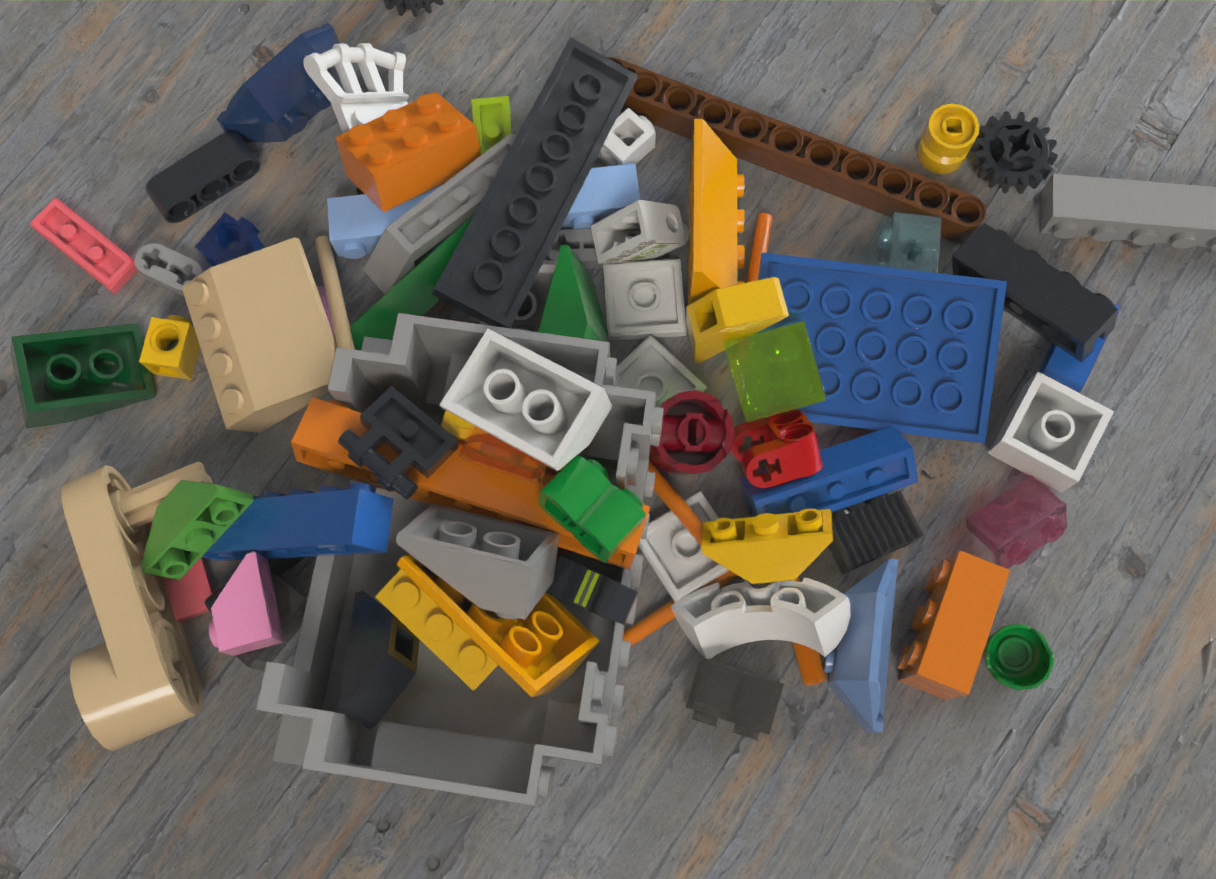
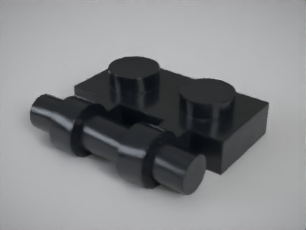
(405, 430)

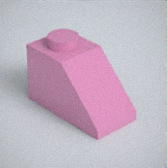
(246, 610)

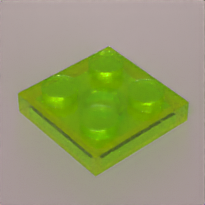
(774, 371)

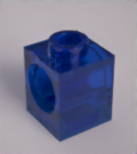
(224, 232)

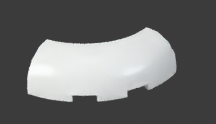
(750, 612)

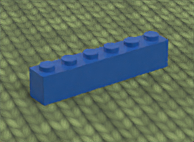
(309, 524)

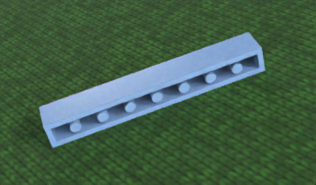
(359, 224)

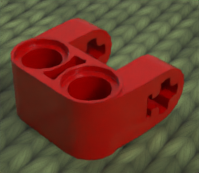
(784, 438)

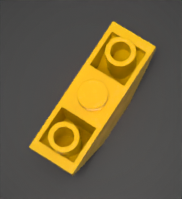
(732, 315)
(769, 544)

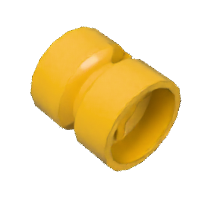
(947, 138)

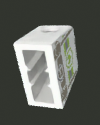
(655, 227)

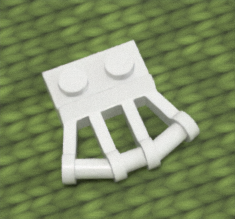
(353, 105)

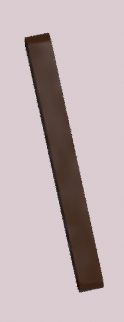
(804, 148)

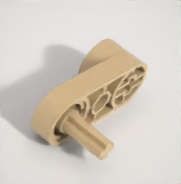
(145, 668)

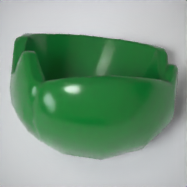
(1018, 657)

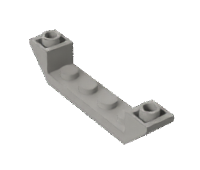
(433, 218)

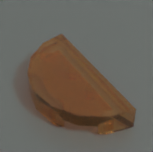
(502, 457)

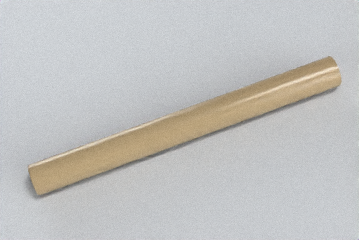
(334, 293)

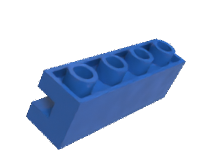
(848, 476)

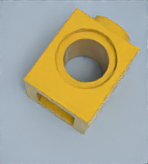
(176, 362)

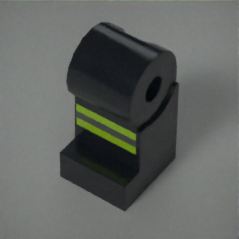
(591, 591)

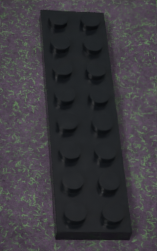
(535, 186)

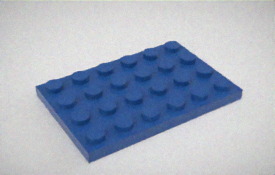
(895, 344)

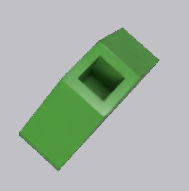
(189, 524)

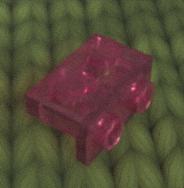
(1019, 522)

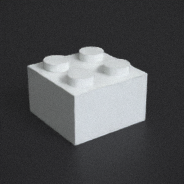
(1051, 432)

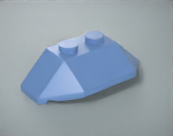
(862, 657)

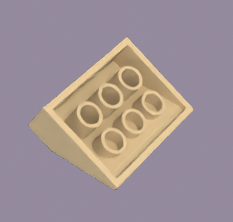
(262, 335)

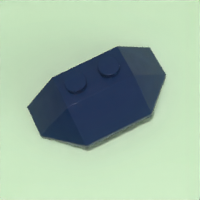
(281, 93)

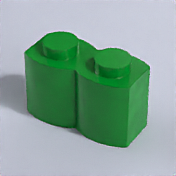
(592, 507)

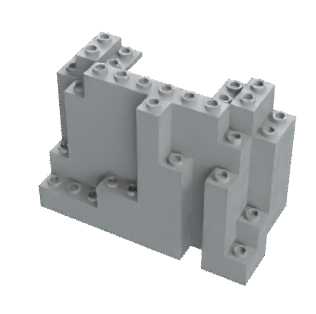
(439, 728)

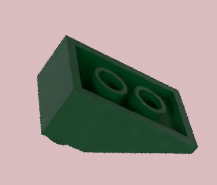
(79, 373)

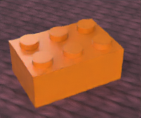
(408, 150)
(952, 625)

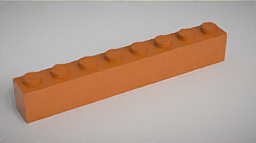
(452, 485)

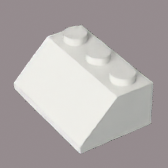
(527, 401)

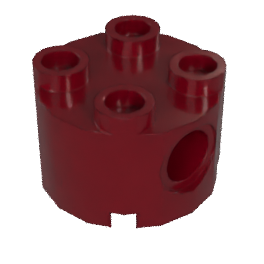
(693, 434)

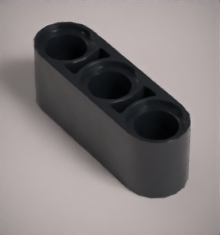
(202, 177)

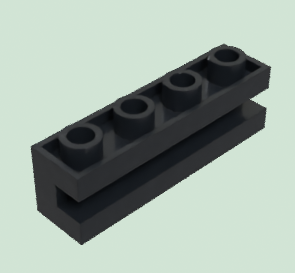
(1037, 292)

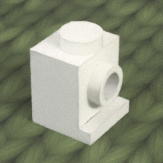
(628, 130)

